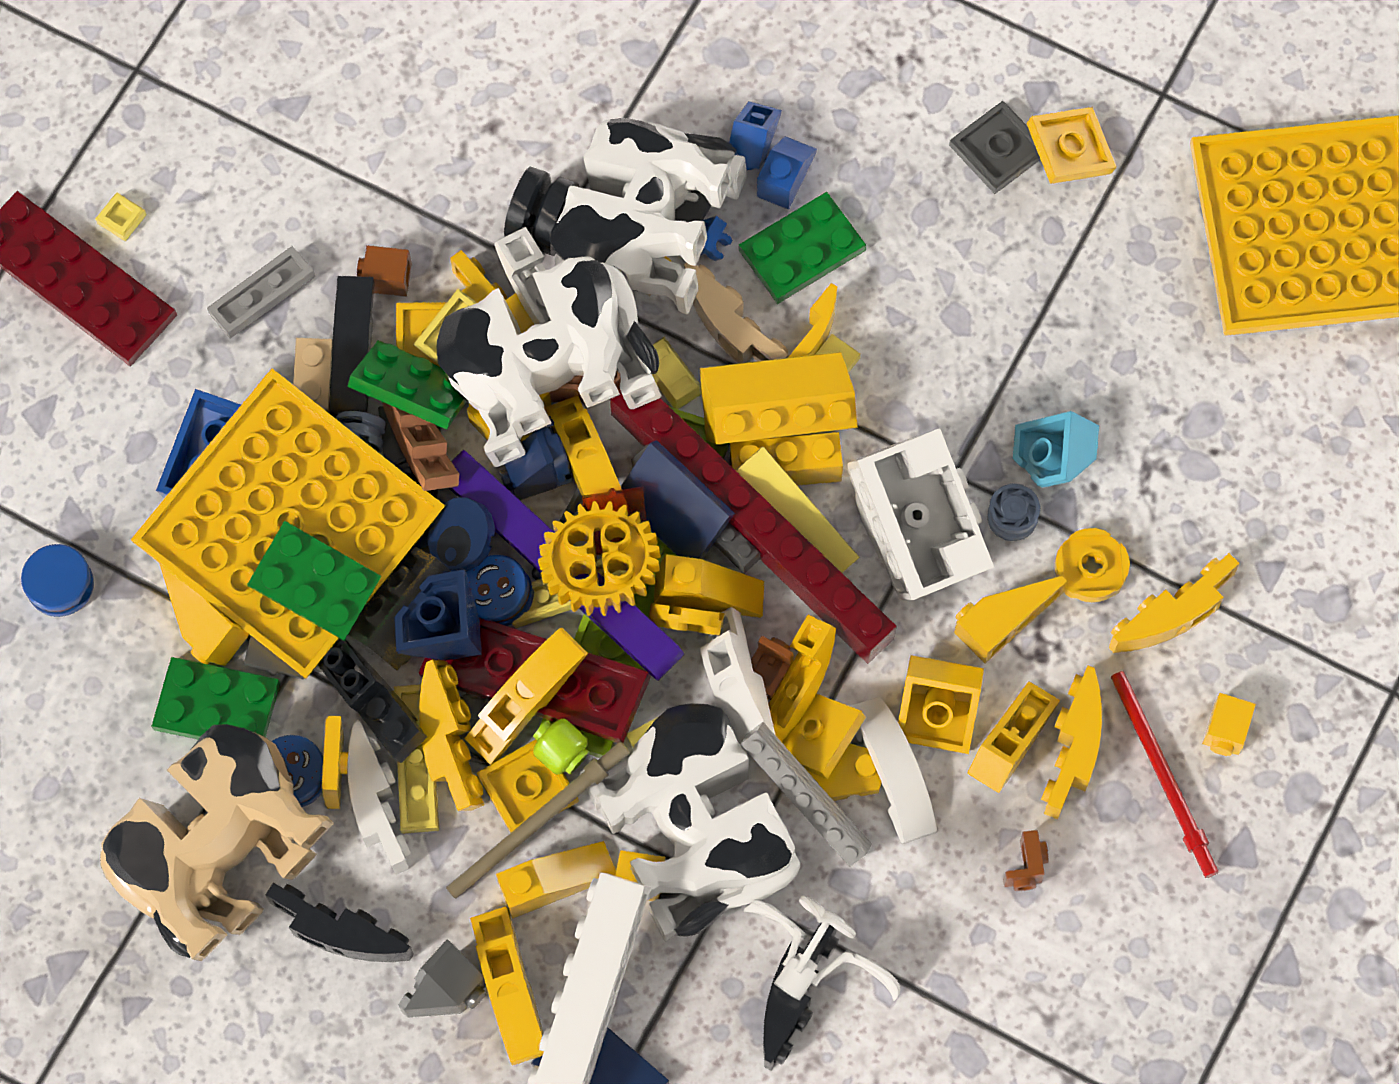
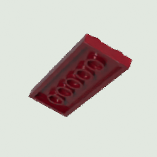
(79, 281)
(596, 698)

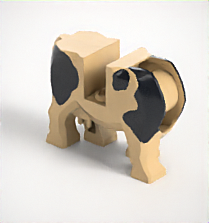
(180, 871)

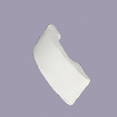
(520, 260)
(897, 770)

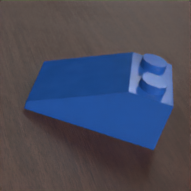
(200, 425)

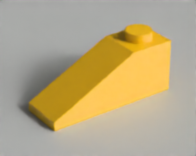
(707, 587)
(1002, 616)
(202, 624)
(1012, 737)
(553, 877)

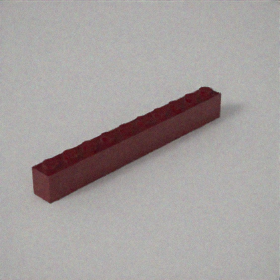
(779, 542)

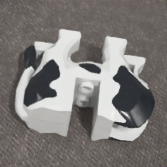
(628, 216)
(588, 336)
(716, 860)

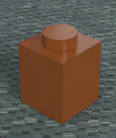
(389, 269)

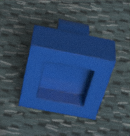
(714, 229)

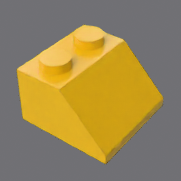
(940, 703)

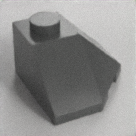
(444, 985)

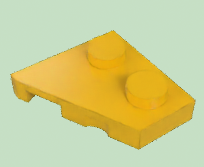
(851, 776)

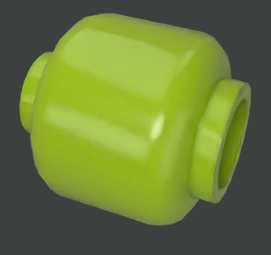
(560, 746)

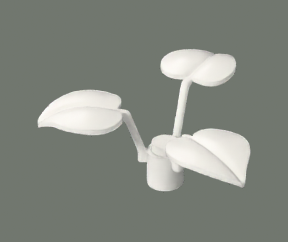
(800, 972)

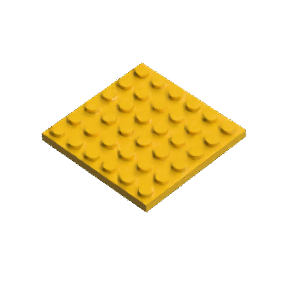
(1302, 223)
(275, 465)

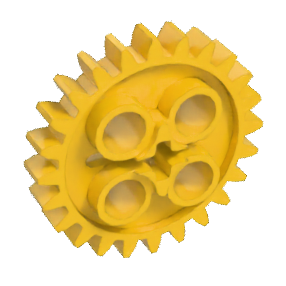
(564, 562)

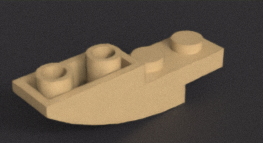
(722, 315)
(313, 369)

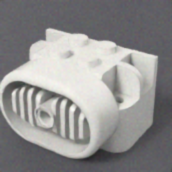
(944, 536)

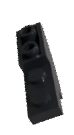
(373, 700)
(349, 936)
(786, 1013)

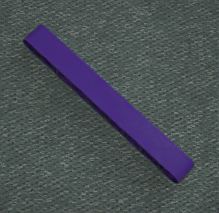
(525, 533)

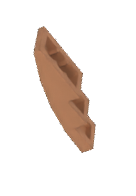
(423, 449)

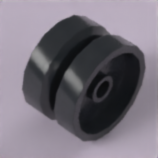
(537, 206)

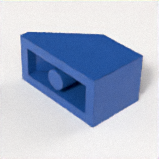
(754, 133)
(784, 171)

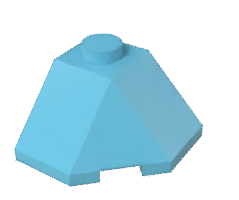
(1055, 447)

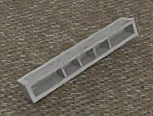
(806, 794)

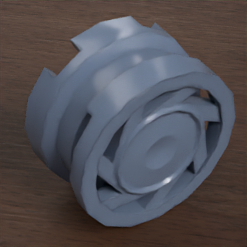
(365, 426)
(1013, 512)

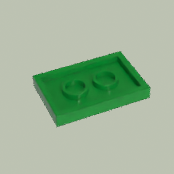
(802, 247)
(407, 384)
(314, 580)
(211, 695)

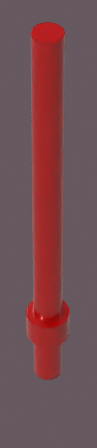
(1194, 838)

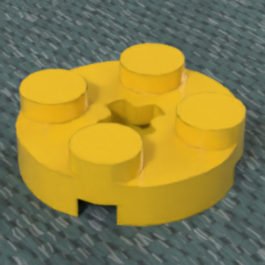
(1105, 551)
(686, 619)

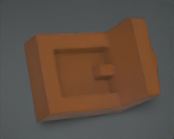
(772, 662)
(1034, 856)

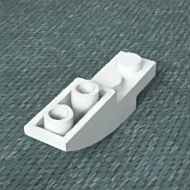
(732, 677)
(367, 788)

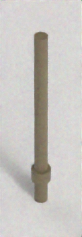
(594, 772)

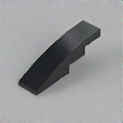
(350, 340)

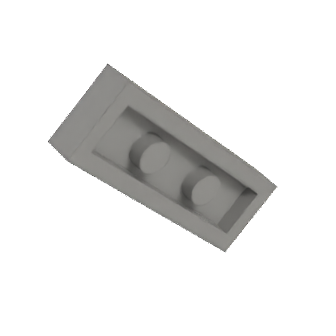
(261, 292)

